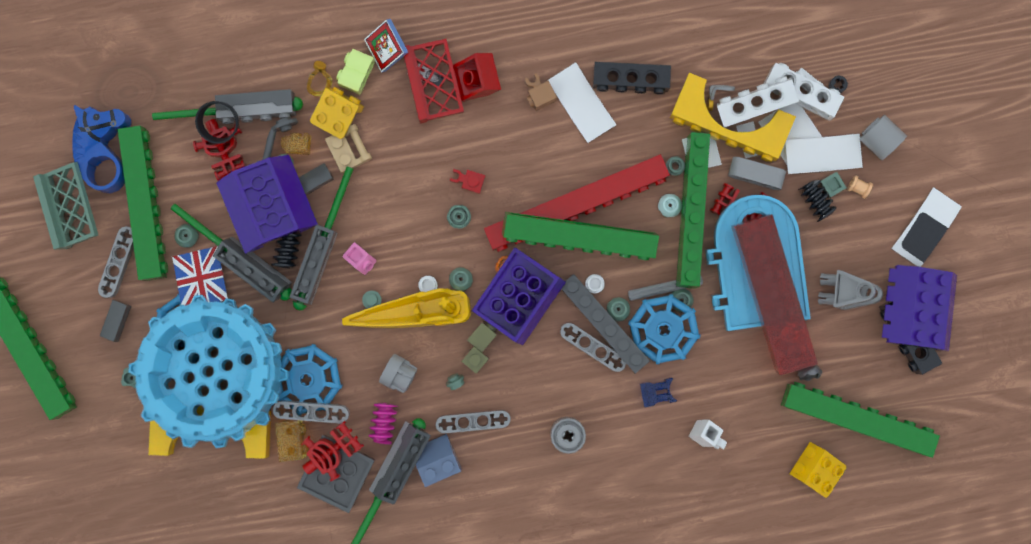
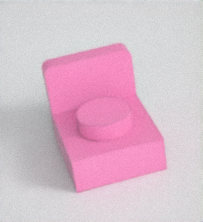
(359, 258)

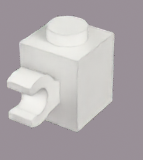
(707, 434)

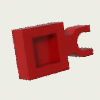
(471, 181)

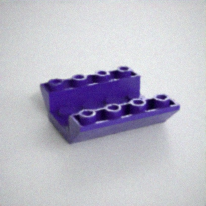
(266, 202)

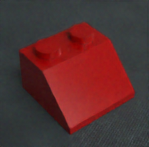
(476, 76)

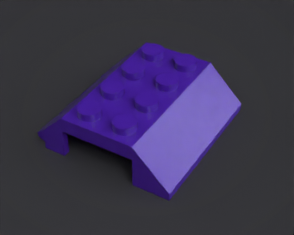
(920, 307)

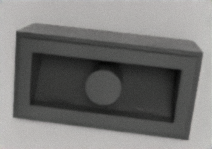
(315, 178)
(115, 321)

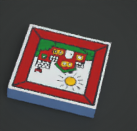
(386, 45)

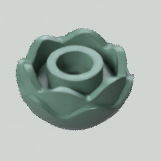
(463, 212)
(192, 235)
(456, 283)
(685, 295)
(624, 309)

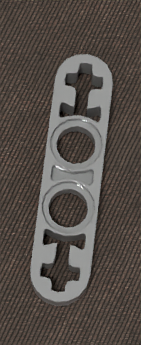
(113, 260)
(594, 344)
(311, 411)
(473, 424)

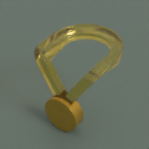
(319, 66)

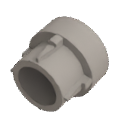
(398, 374)

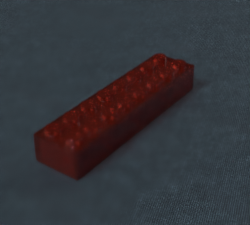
(774, 294)

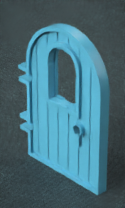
(734, 286)

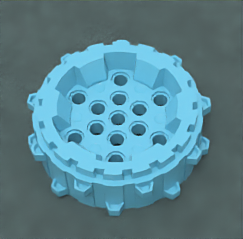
(162, 361)

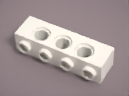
(787, 97)
(809, 101)

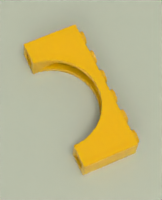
(692, 111)
(255, 441)

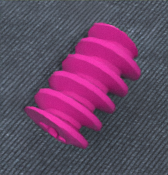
(382, 422)

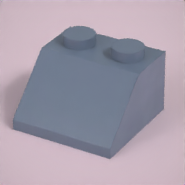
(437, 461)

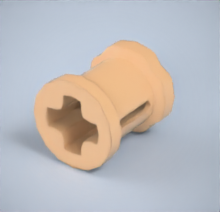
(859, 186)

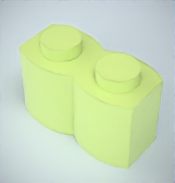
(356, 71)

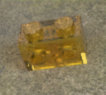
(289, 440)

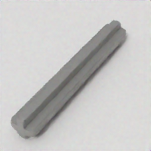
(655, 290)

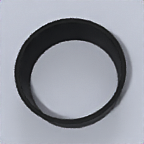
(200, 126)

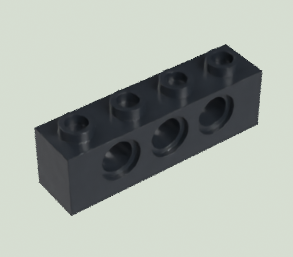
(660, 73)
(927, 361)

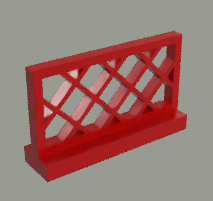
(416, 83)

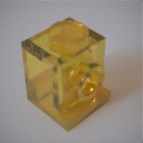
(296, 143)

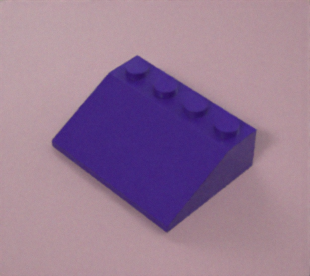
(518, 296)

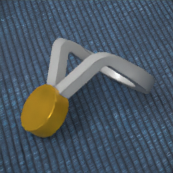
(712, 90)

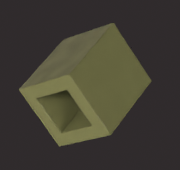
(482, 336)
(475, 360)

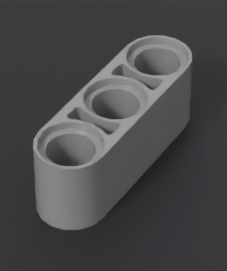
(757, 173)

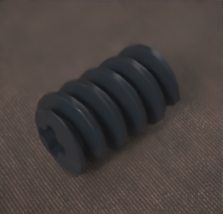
(818, 199)
(286, 250)

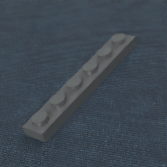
(605, 324)

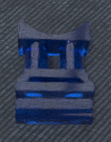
(649, 394)

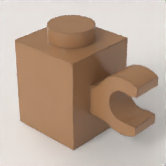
(540, 94)

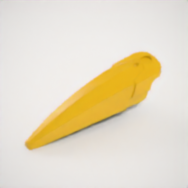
(420, 309)

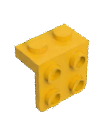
(335, 112)
(818, 469)

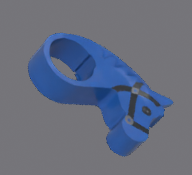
(90, 144)

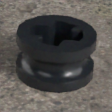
(839, 78)

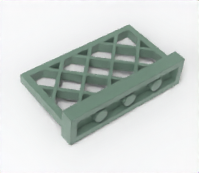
(54, 211)

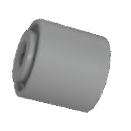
(882, 137)
(558, 431)

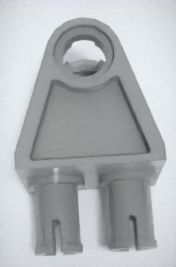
(849, 291)

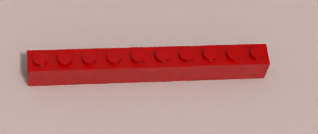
(590, 197)

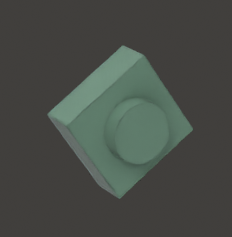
(833, 184)

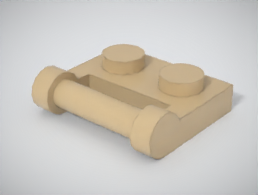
(343, 153)

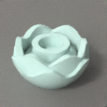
(668, 211)

